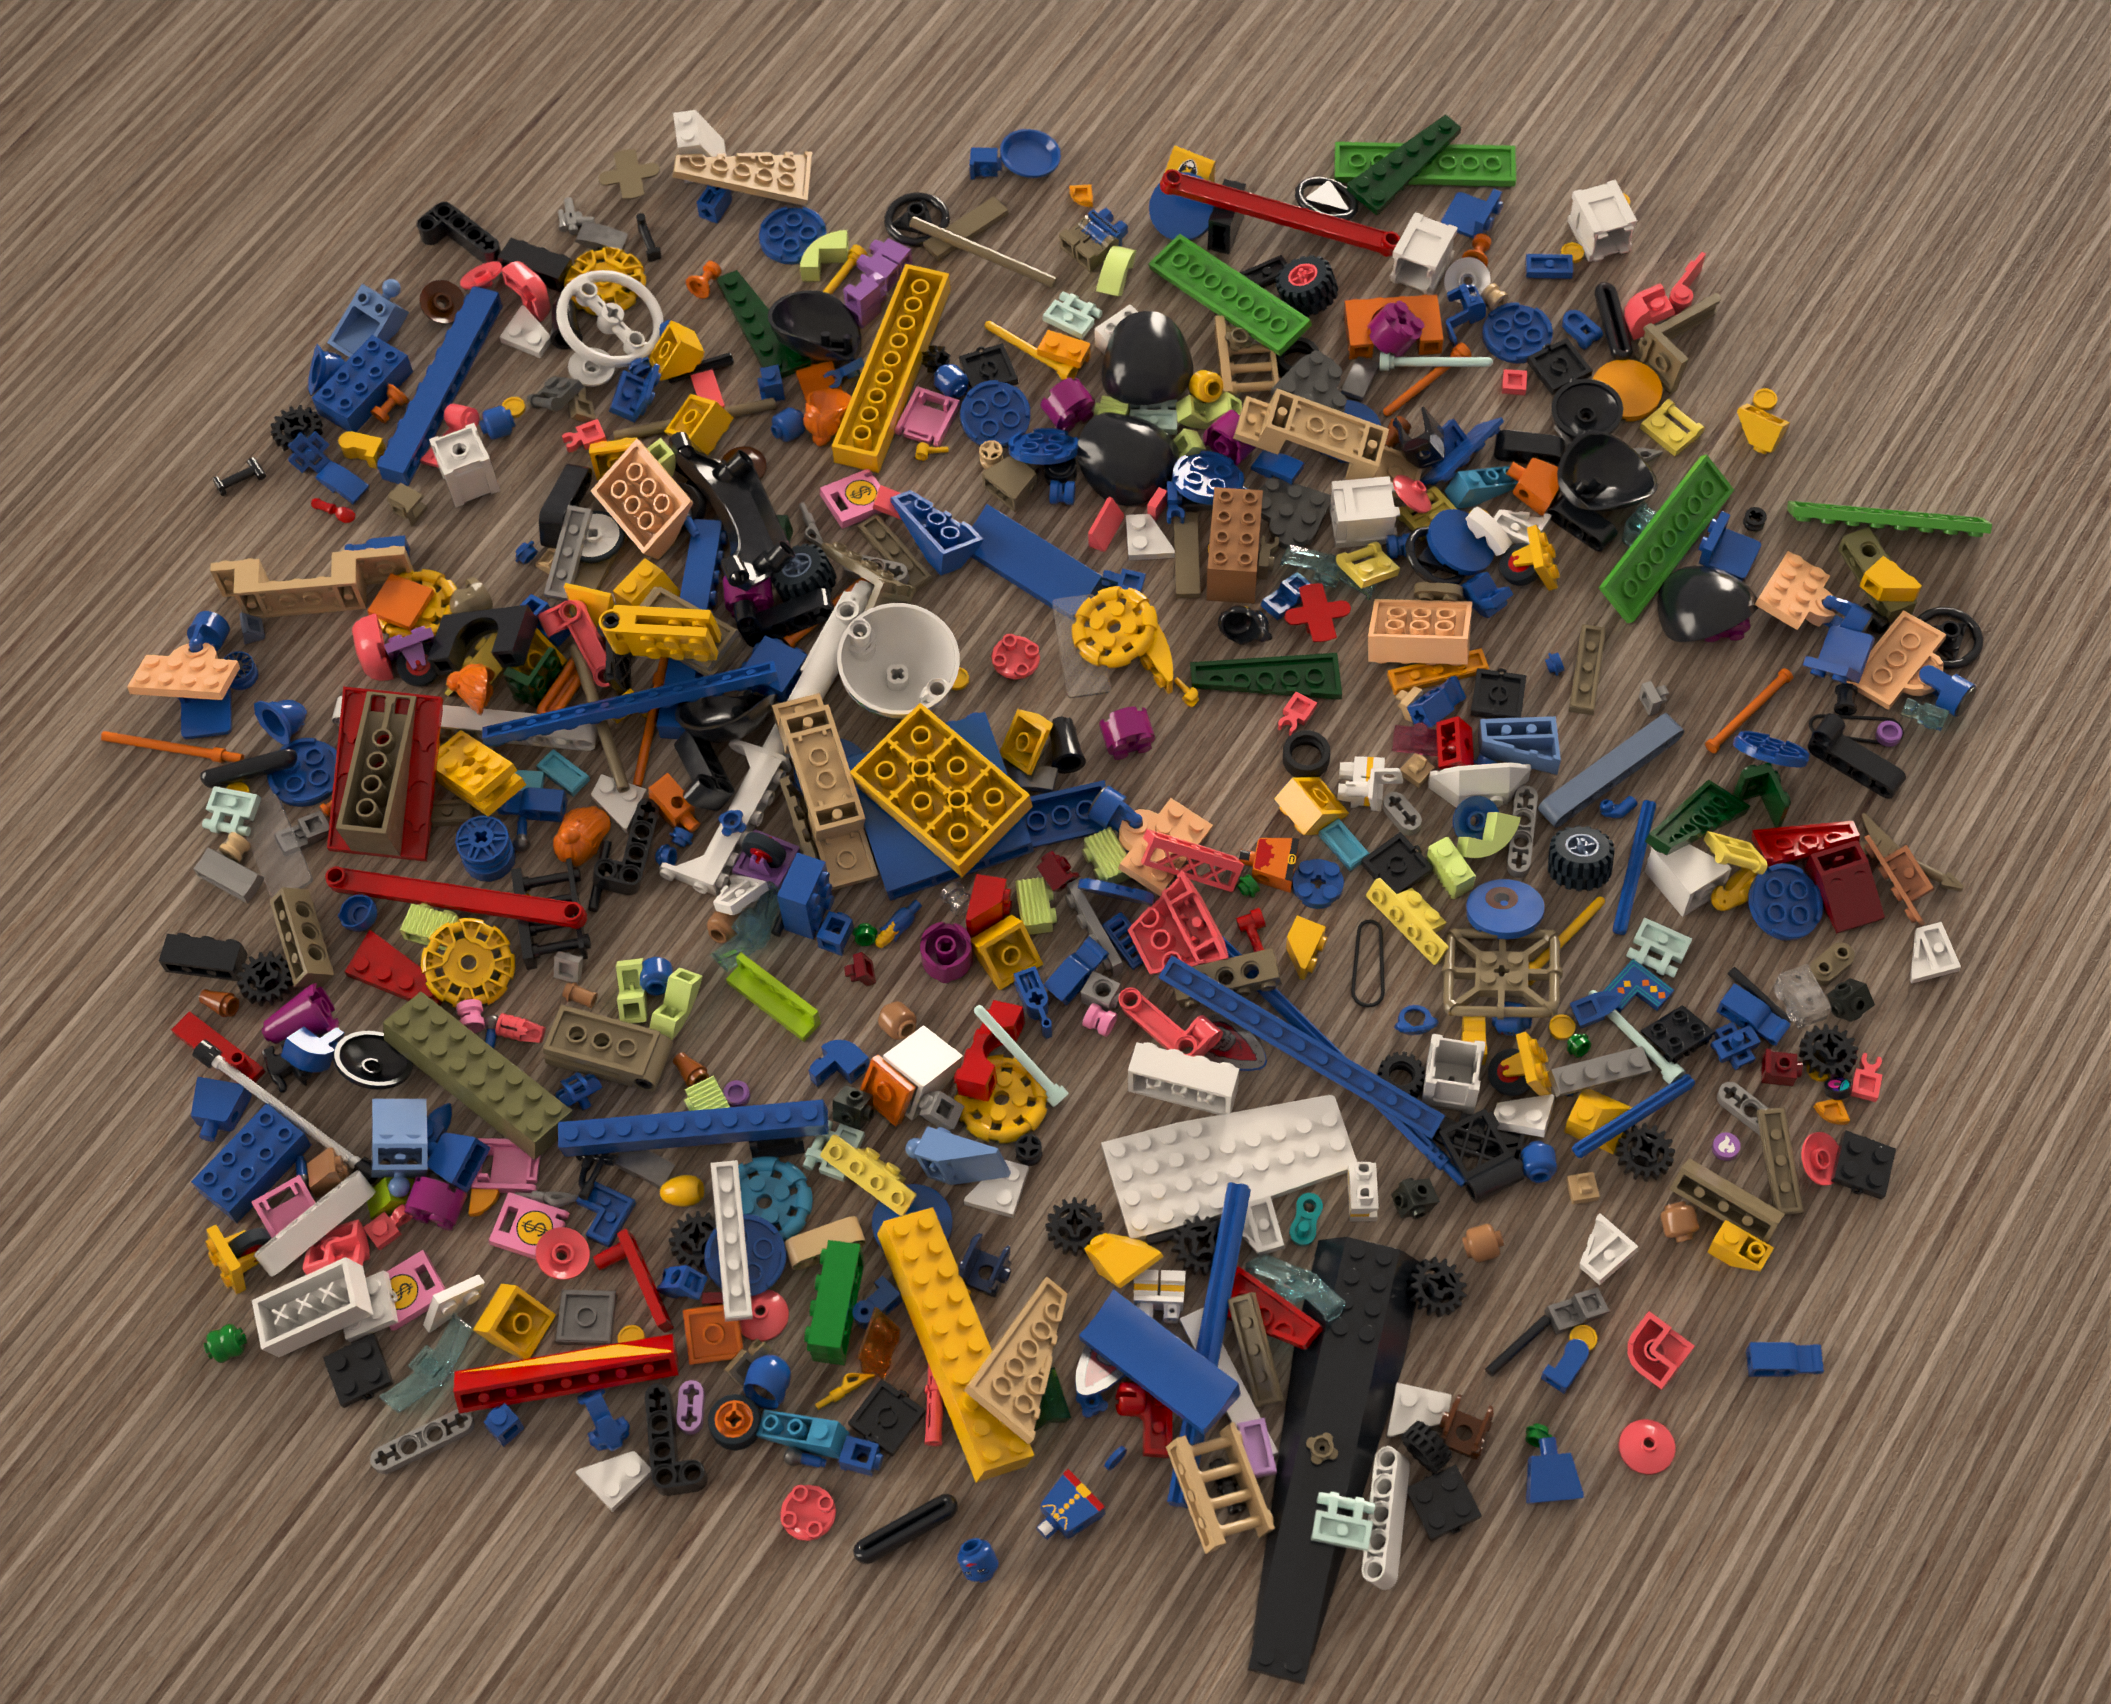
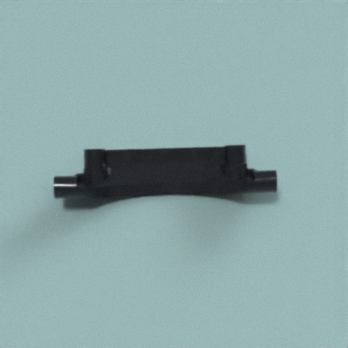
(744, 509)

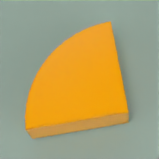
(1082, 194)
(1832, 1111)
(482, 1200)

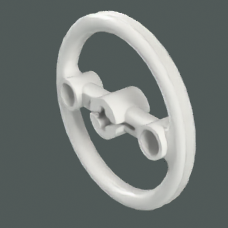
(609, 317)

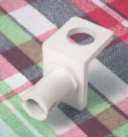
(1370, 787)

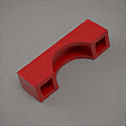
(977, 1074)

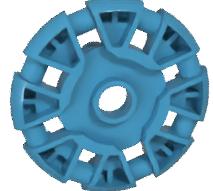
(778, 1191)

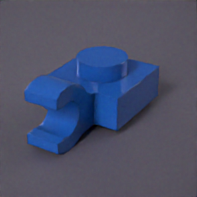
(849, 370)
(1174, 499)
(1126, 579)

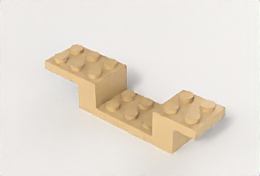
(1322, 430)
(341, 592)
(828, 789)

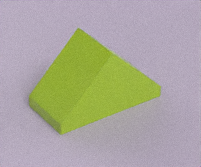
(383, 1200)

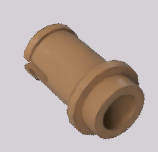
(573, 992)

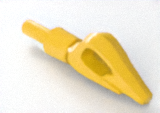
(838, 1393)

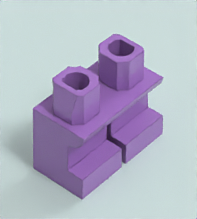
(887, 260)
(865, 298)

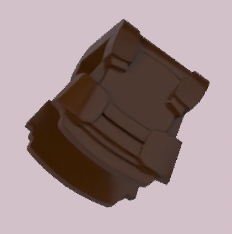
(1454, 1419)

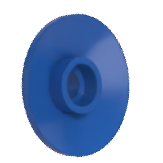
(1472, 806)

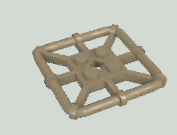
(1512, 984)

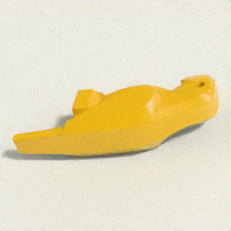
(1735, 891)

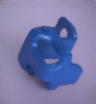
(1473, 308)
(608, 1431)

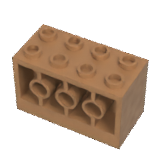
(1234, 545)

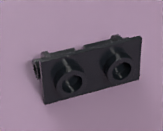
(777, 1147)

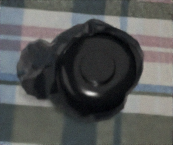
(1244, 625)

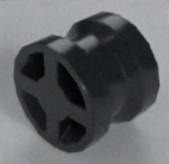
(1028, 1143)

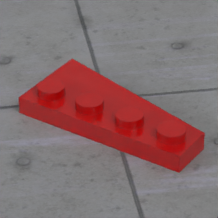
(1801, 841)
(387, 969)
(1279, 1316)

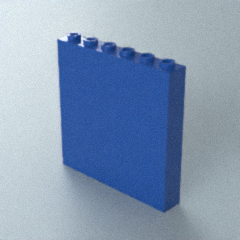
(905, 861)

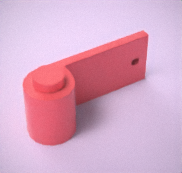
(1681, 295)
(456, 418)

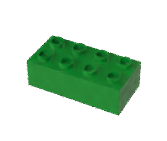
(836, 1296)

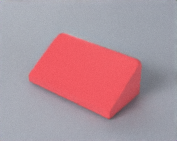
(1105, 525)

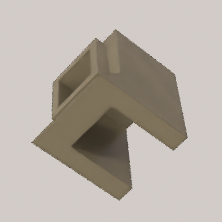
(406, 503)

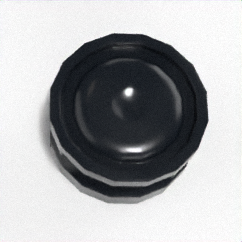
(1061, 471)

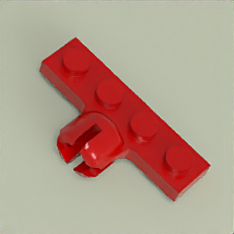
(1155, 1416)

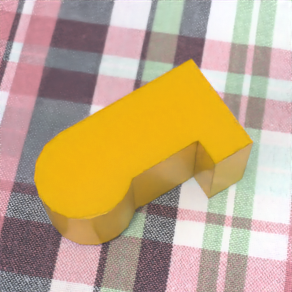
(362, 446)
(1474, 1029)

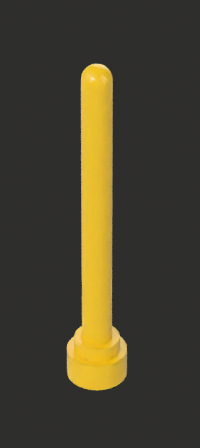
(853, 254)
(1063, 370)
(1568, 933)

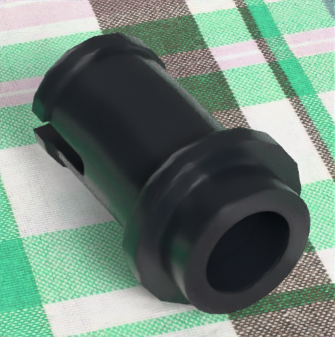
(1878, 623)

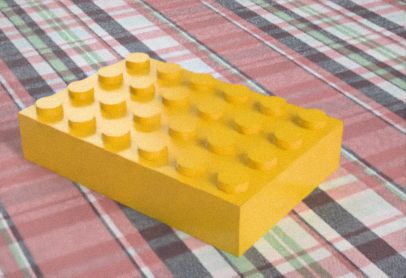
(941, 789)

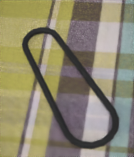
(1860, 718)
(1356, 963)

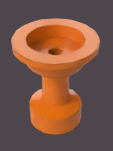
(1481, 244)
(699, 284)
(395, 397)

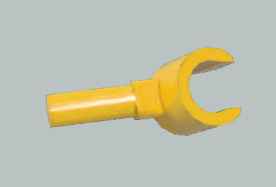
(923, 450)
(1191, 694)

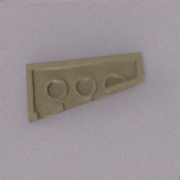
(799, 814)

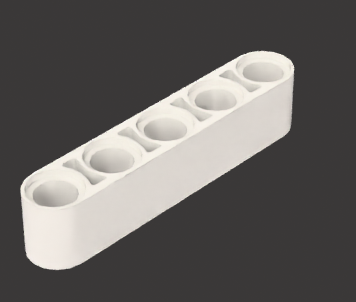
(314, 1223)
(1391, 1529)

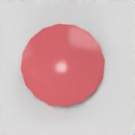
(1015, 657)
(808, 1512)

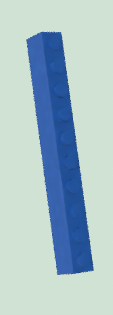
(439, 386)
(699, 589)
(693, 1128)

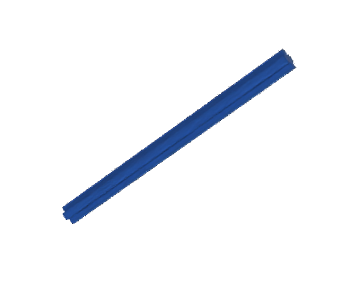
(1216, 1303)

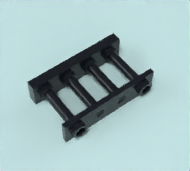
(528, 929)

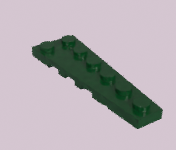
(1384, 179)
(753, 320)
(1281, 675)
(1703, 811)

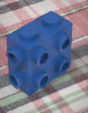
(787, 663)

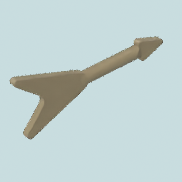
(1888, 846)

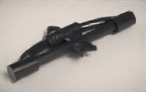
(587, 1186)

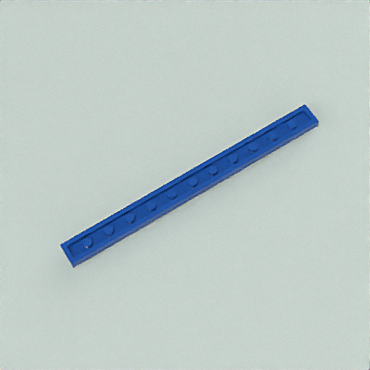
(631, 703)
(1302, 1047)

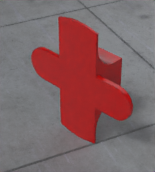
(1317, 613)

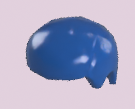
(358, 913)

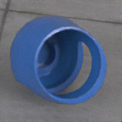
(773, 1375)

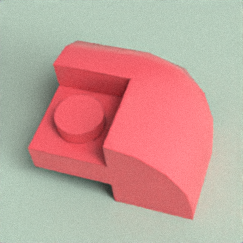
(529, 287)
(1646, 308)
(371, 649)
(342, 1241)
(1657, 1350)

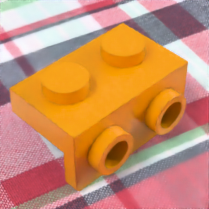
(1064, 349)

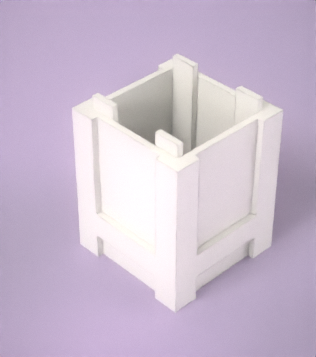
(1602, 221)
(1423, 254)
(464, 465)
(1362, 511)
(1456, 1062)

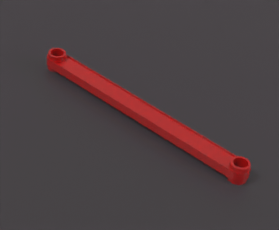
(1278, 212)
(456, 897)

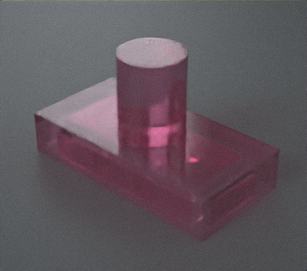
(1415, 740)

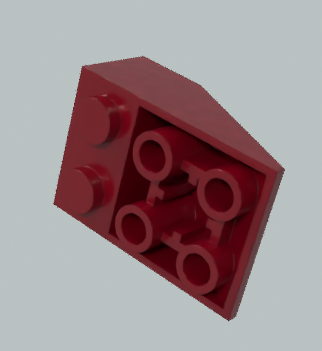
(1846, 886)

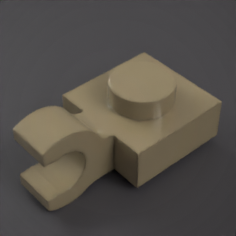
(581, 408)
(1266, 562)
(739, 1365)

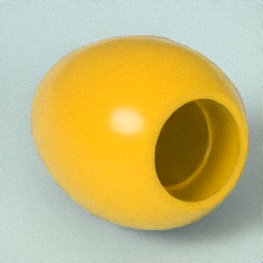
(682, 1191)

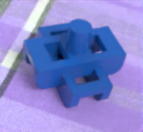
(310, 454)
(1738, 1044)
(578, 1090)

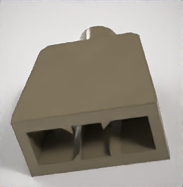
(1011, 481)

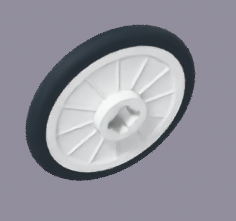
(603, 538)

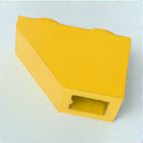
(1889, 583)
(1303, 944)
(1739, 1248)

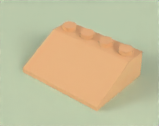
(644, 500)
(1420, 632)

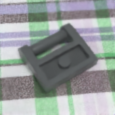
(555, 393)

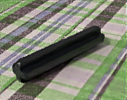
(712, 363)

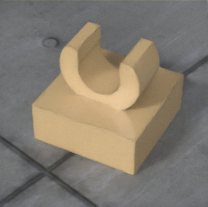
(1408, 698)
(1416, 770)
(1582, 1188)

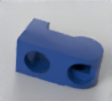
(682, 1282)
(884, 1298)
(1569, 1366)

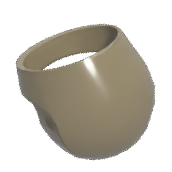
(471, 599)

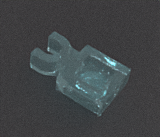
(1927, 714)

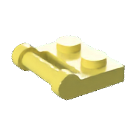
(1669, 434)
(1421, 520)
(1368, 571)
(1735, 852)

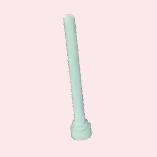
(1389, 362)
(1670, 1071)
(1053, 1092)

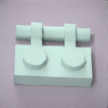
(1069, 319)
(1163, 418)
(234, 804)
(1662, 941)
(812, 1155)
(1340, 1529)

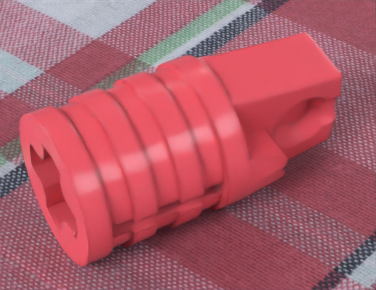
(526, 1030)

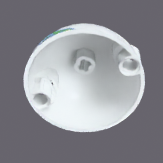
(904, 645)

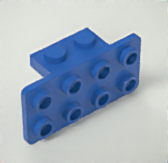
(1459, 448)

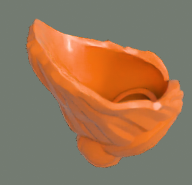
(825, 413)
(473, 685)
(581, 834)

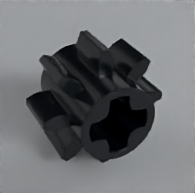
(935, 358)

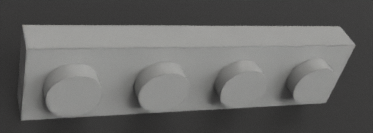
(568, 551)
(1087, 919)
(1599, 1071)

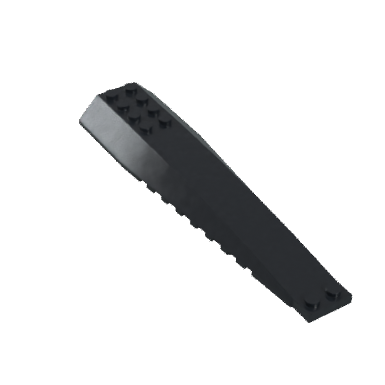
(1340, 1389)

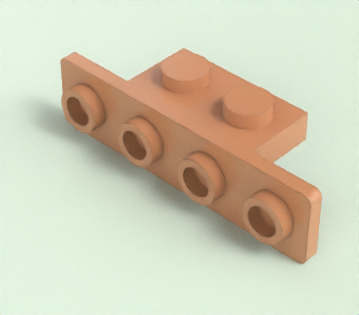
(1905, 874)

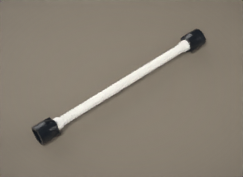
(211, 1056)

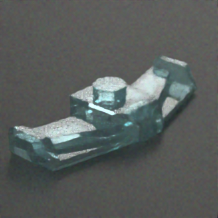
(1325, 566)
(751, 930)
(1298, 1284)
(430, 1366)

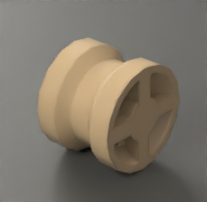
(1494, 297)
(986, 452)
(235, 847)

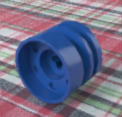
(485, 848)

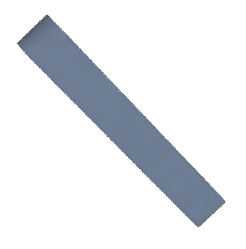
(1611, 770)

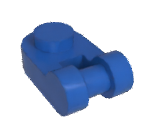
(1575, 323)

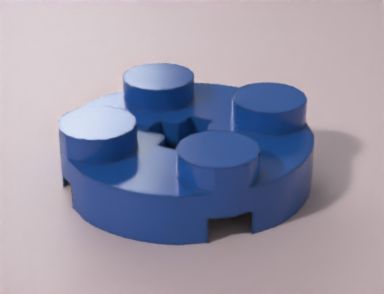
(1322, 870)

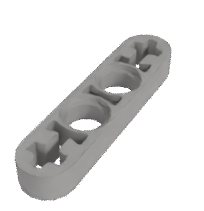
(1523, 831)
(424, 1446)

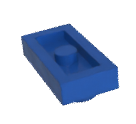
(1549, 266)

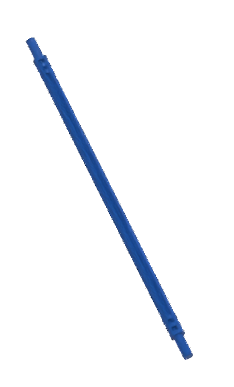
(1300, 1022)

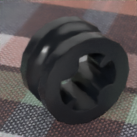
(1756, 513)

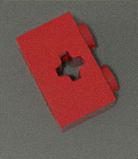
(1454, 743)

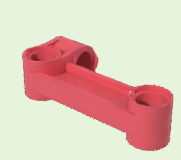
(583, 632)
(1200, 1035)

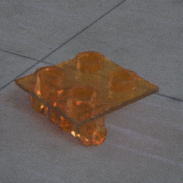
(878, 1344)

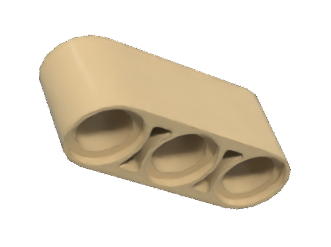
(806, 1248)

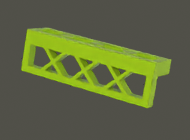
(774, 998)

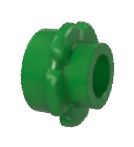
(1248, 886)
(865, 934)
(1578, 1045)
(1536, 1432)

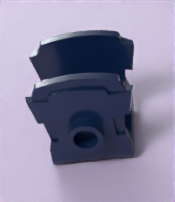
(976, 1259)

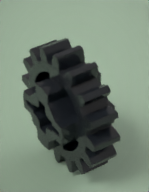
(293, 423)
(265, 978)
(1824, 1059)
(1640, 1162)
(1087, 1226)
(687, 1237)
(1191, 1238)
(1433, 1288)

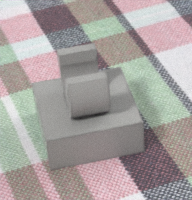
(1652, 698)
(568, 967)

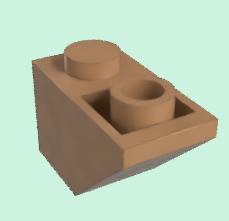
(326, 1172)

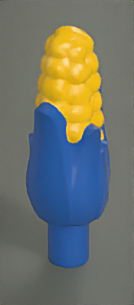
(898, 923)

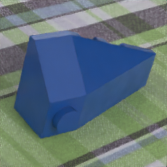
(940, 537)

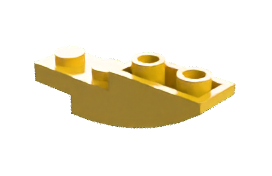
(1159, 660)

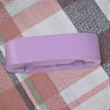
(684, 1407)

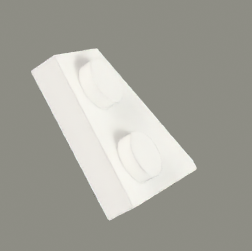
(1146, 539)
(1932, 954)
(1525, 1115)
(452, 1301)
(1416, 1404)

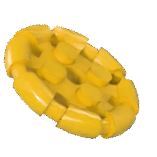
(608, 291)
(434, 608)
(1112, 614)
(473, 947)
(1012, 1111)

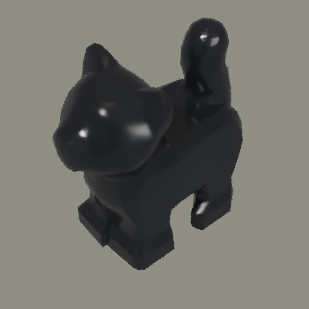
(280, 1068)

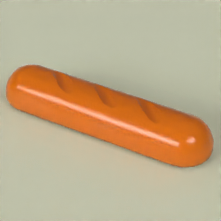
(561, 690)

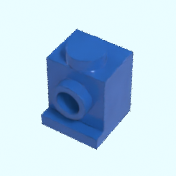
(984, 162)
(771, 383)
(827, 936)
(500, 1421)
(856, 1448)

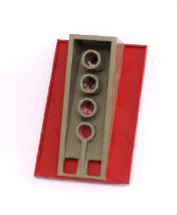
(385, 773)

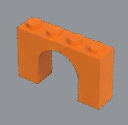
(1361, 312)

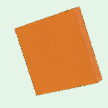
(401, 602)
(889, 1090)
(710, 1336)

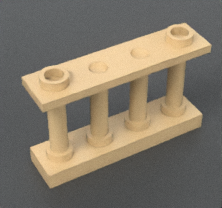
(1229, 369)
(1201, 1505)

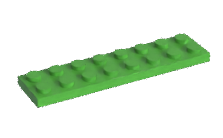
(1453, 166)
(1230, 294)
(1879, 517)
(1666, 539)

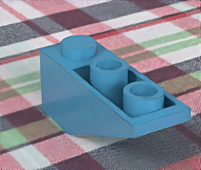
(1478, 485)
(806, 1433)

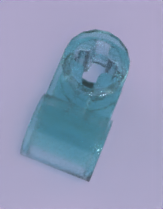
(1636, 523)

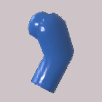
(1620, 810)

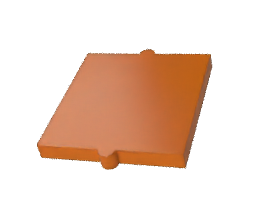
(812, 378)

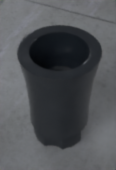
(556, 337)
(1065, 746)

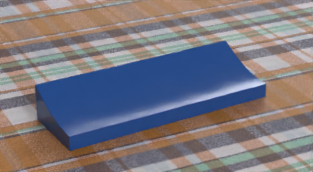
(1030, 560)
(1062, 815)
(1160, 1363)

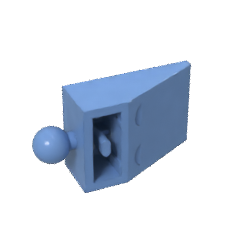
(365, 319)
(399, 1137)
(956, 1158)

